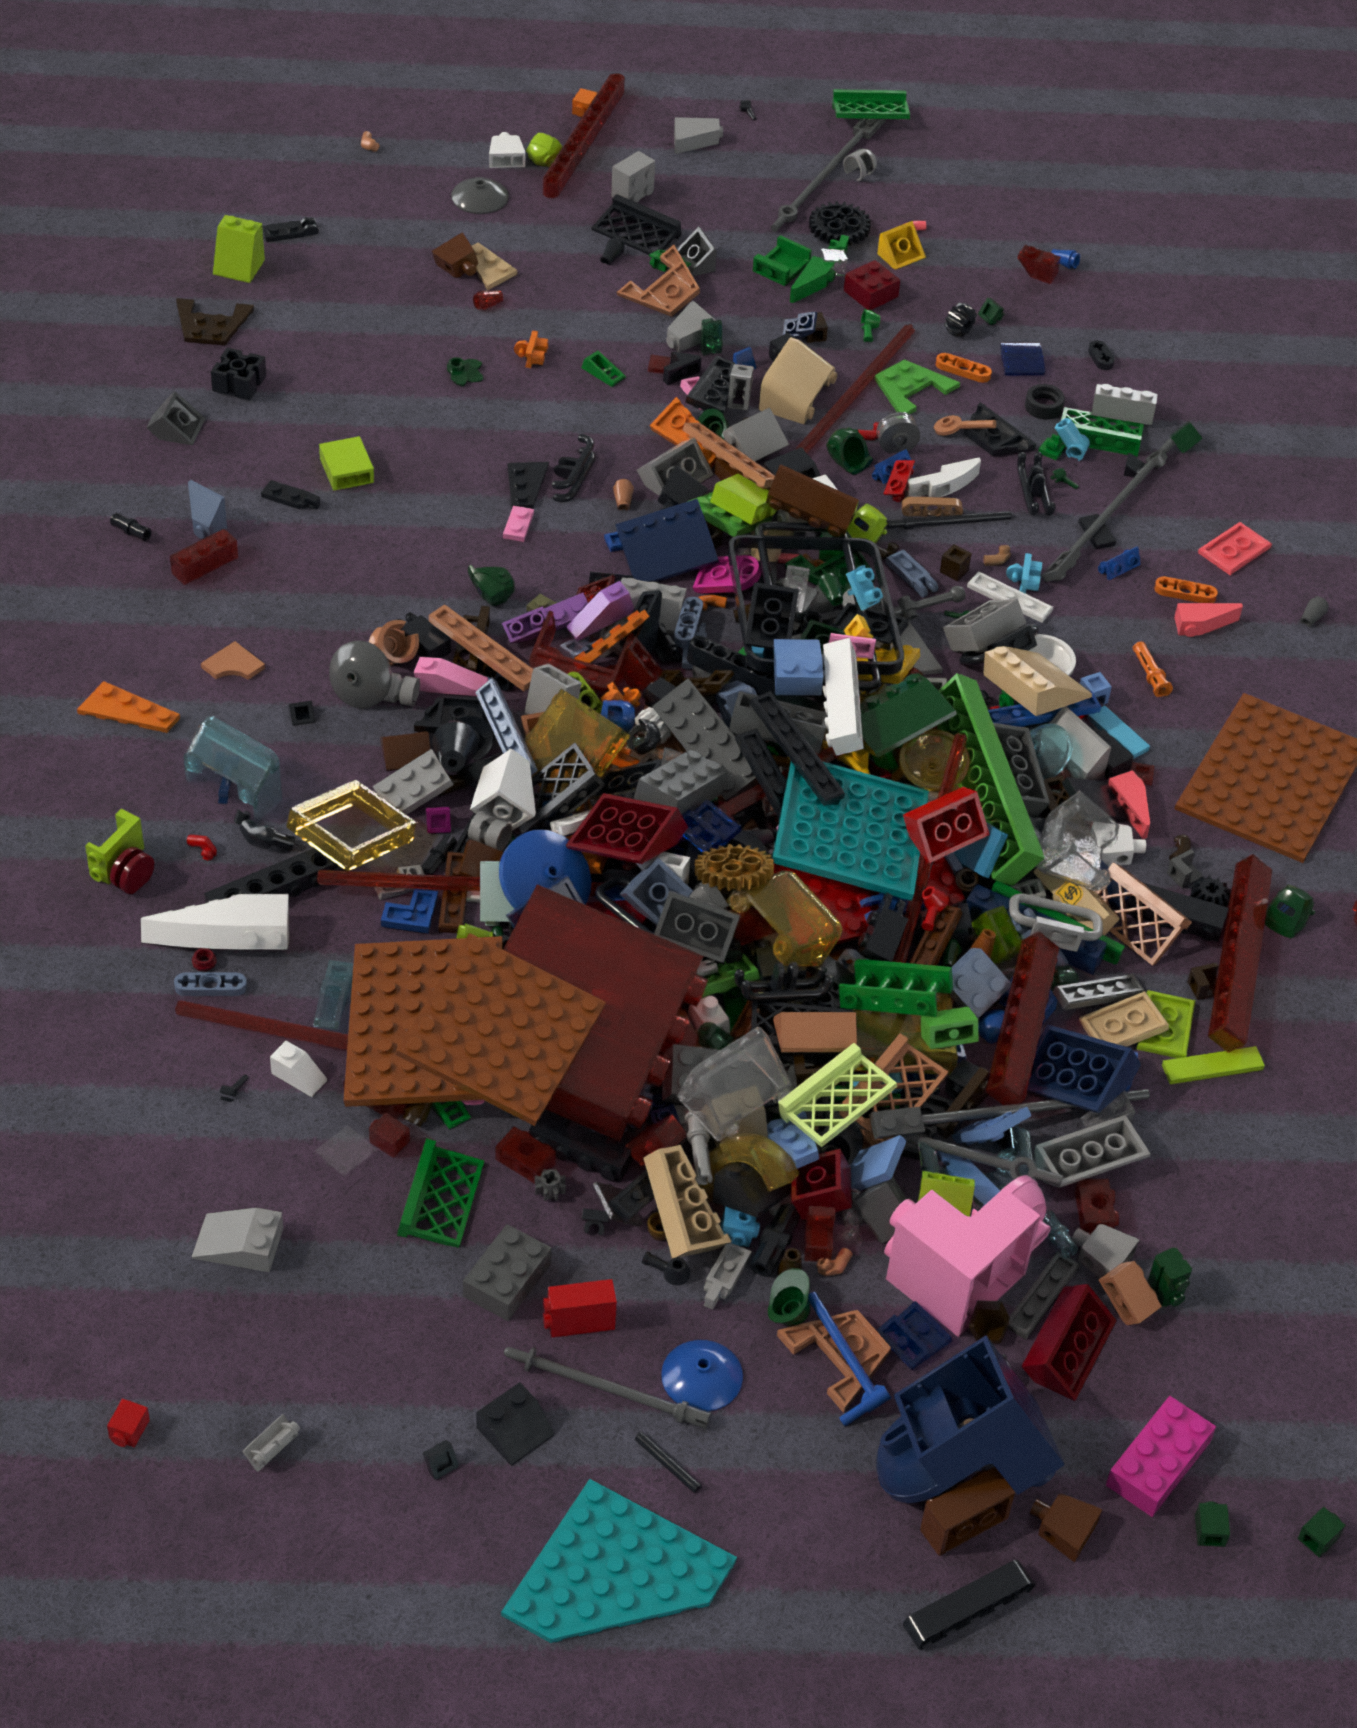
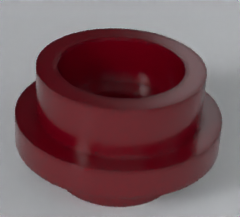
(204, 954)

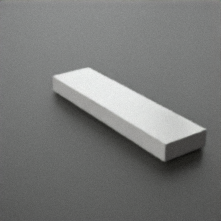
(999, 591)

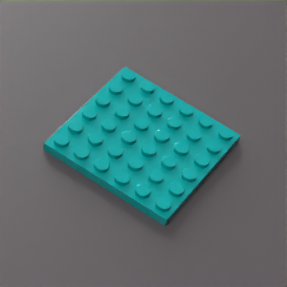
(855, 838)

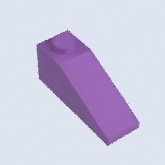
(603, 610)

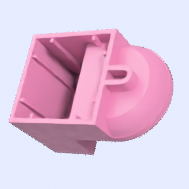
(957, 1259)

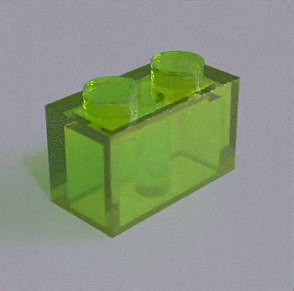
(1007, 940)

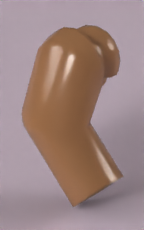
(998, 559)

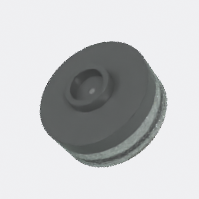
(898, 432)

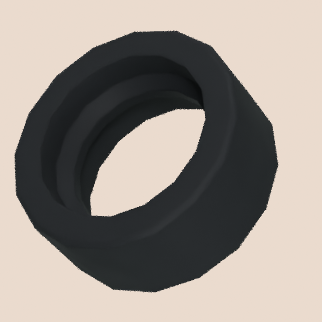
(1040, 410)

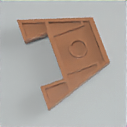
(670, 291)
(863, 1340)

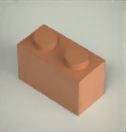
(1130, 1293)

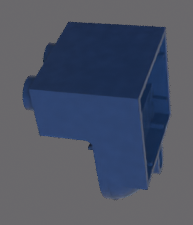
(935, 1450)

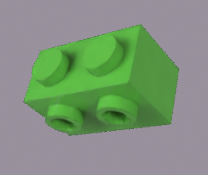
(950, 1028)

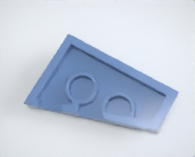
(990, 1128)
(793, 1140)

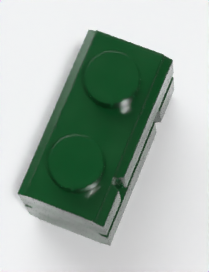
(1170, 1277)

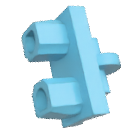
(1028, 574)
(863, 587)

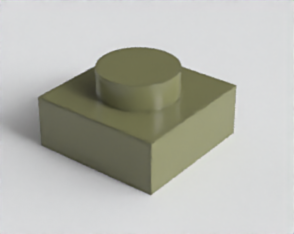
(538, 602)

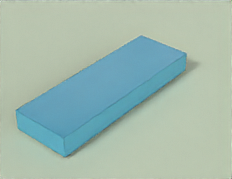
(1120, 731)

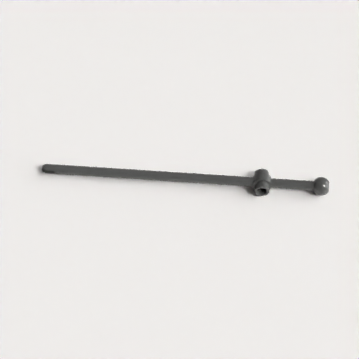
(908, 607)

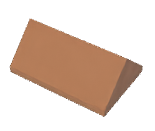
(815, 1031)

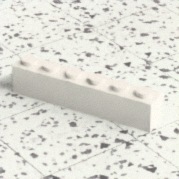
(842, 697)

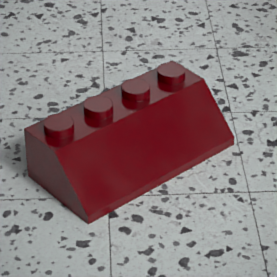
(1069, 1341)

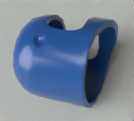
(620, 713)

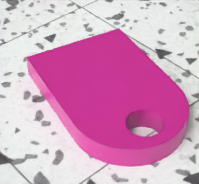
(718, 579)

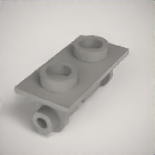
(271, 1442)

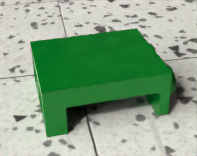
(783, 261)

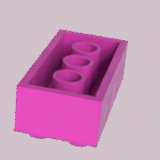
(1160, 1456)

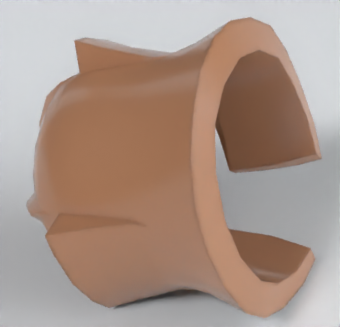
(394, 643)

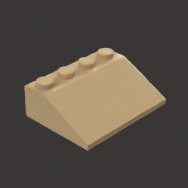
(1032, 680)

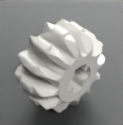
(650, 714)

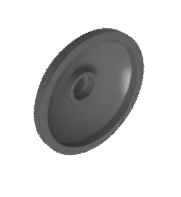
(480, 195)
(370, 670)

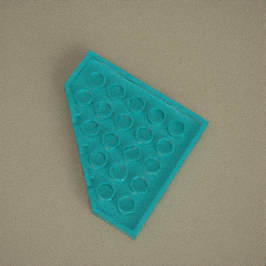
(613, 1569)

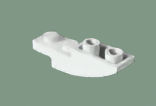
(943, 483)

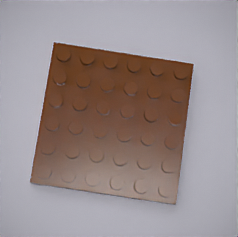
(501, 1029)

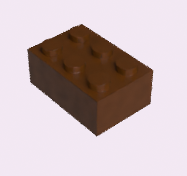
(966, 1510)

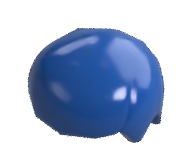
(990, 1025)

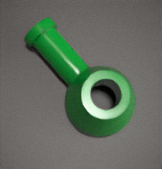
(871, 320)

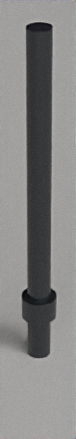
(909, 522)

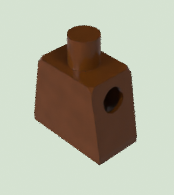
(456, 256)
(1066, 1523)

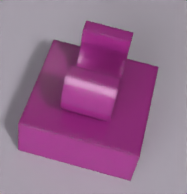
(438, 820)

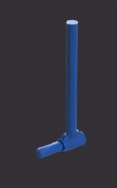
(874, 1395)

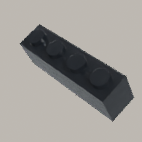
(1205, 916)

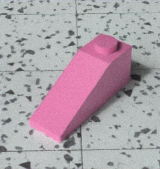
(447, 678)

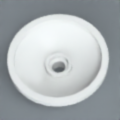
(1056, 652)

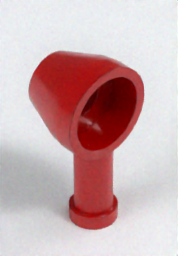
(934, 901)

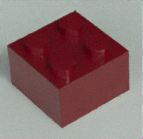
(872, 285)
(823, 1184)

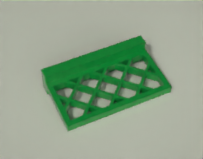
(870, 104)
(1110, 437)
(418, 1194)

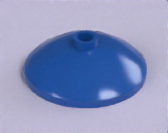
(702, 1387)

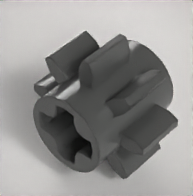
(550, 1184)

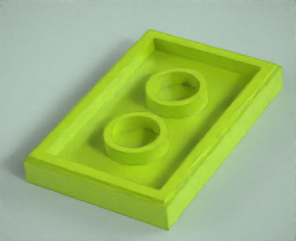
(1179, 1016)

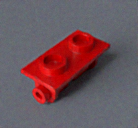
(898, 479)

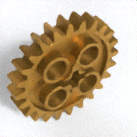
(734, 867)

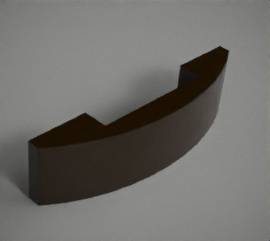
(705, 686)

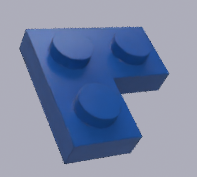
(414, 917)

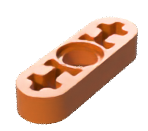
(961, 362)
(1183, 584)

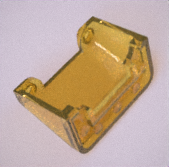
(802, 921)

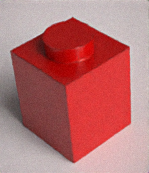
(128, 1423)

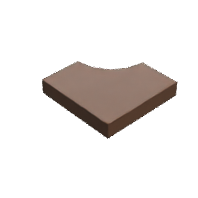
(233, 661)

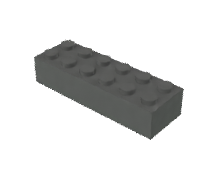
(703, 731)

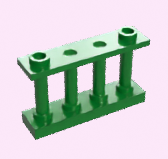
(914, 985)

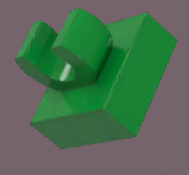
(840, 245)
(1052, 447)

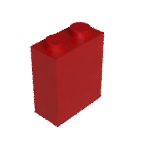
(580, 1308)

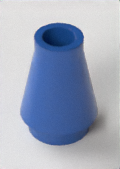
(1069, 258)

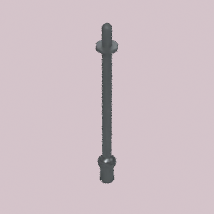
(680, 1411)

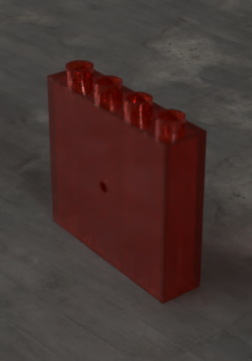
(644, 992)

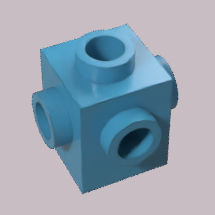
(739, 1226)

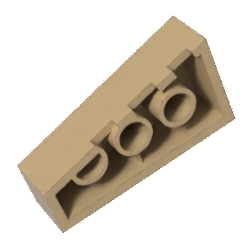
(682, 1204)

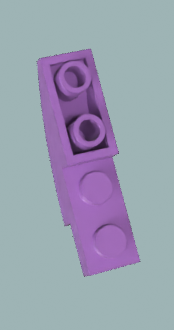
(530, 624)

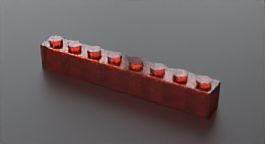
(1022, 1020)

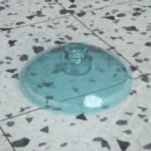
(1052, 748)

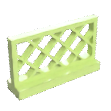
(819, 1084)

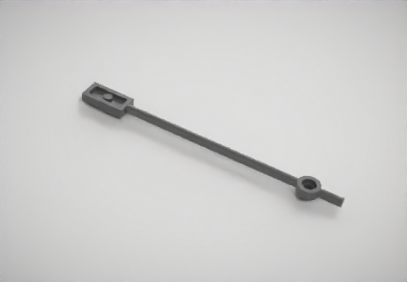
(863, 129)
(1067, 559)
(911, 1122)
(1012, 1166)

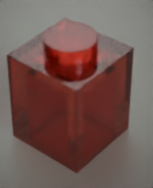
(389, 1135)

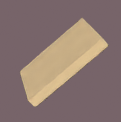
(1125, 1021)

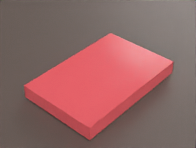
(1234, 548)

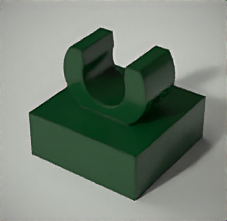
(991, 311)

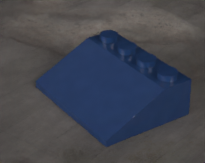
(667, 542)
(1081, 1069)

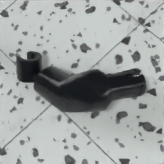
(262, 835)

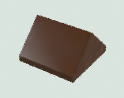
(403, 748)
(473, 854)

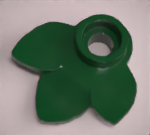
(464, 370)

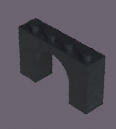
(607, 1158)

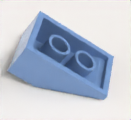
(798, 667)

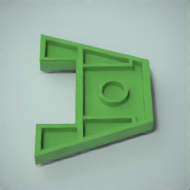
(907, 379)

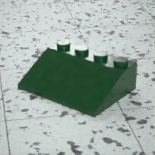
(902, 714)

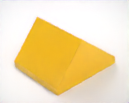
(900, 246)

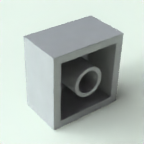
(633, 177)

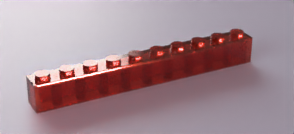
(1240, 954)

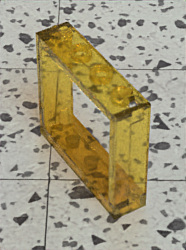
(304, 816)

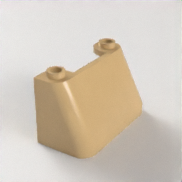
(795, 382)

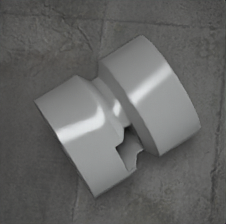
(403, 689)
(490, 831)

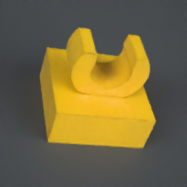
(858, 627)

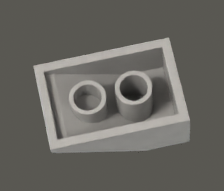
(240, 1238)

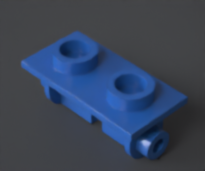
(884, 468)
(1120, 563)

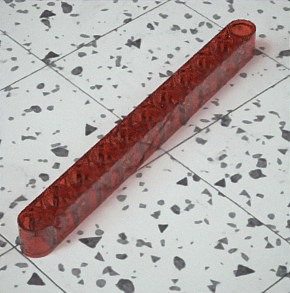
(583, 135)

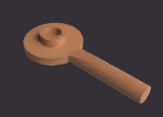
(951, 424)

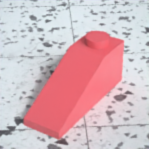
(1205, 617)
(1132, 796)

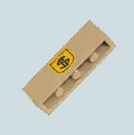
(1079, 896)

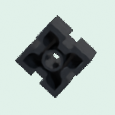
(238, 373)

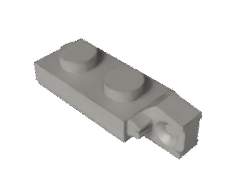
(725, 1273)

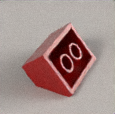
(947, 824)

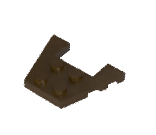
(210, 328)

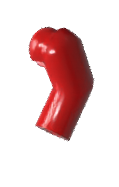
(205, 844)

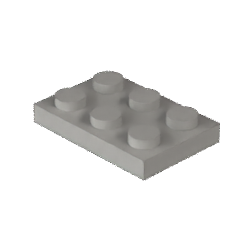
(414, 783)

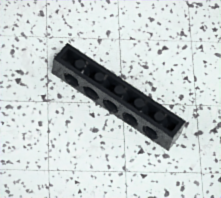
(286, 877)

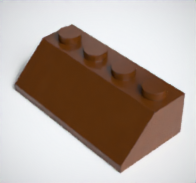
(812, 501)

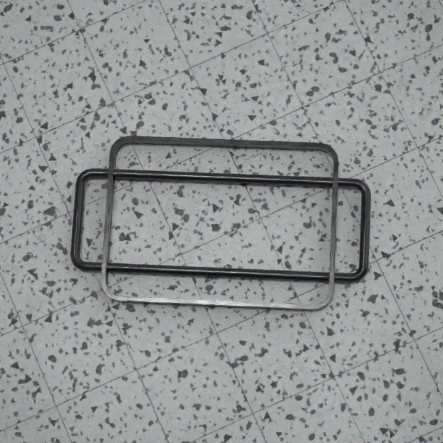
(845, 544)

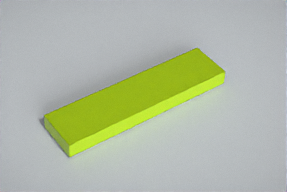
(1213, 1065)

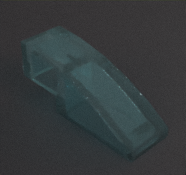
(333, 995)

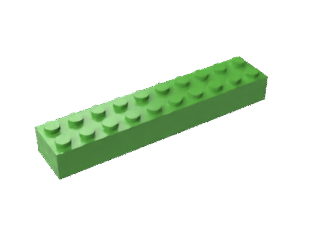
(992, 779)

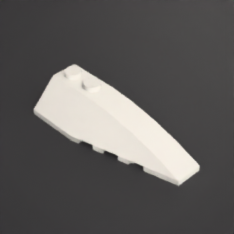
(228, 923)

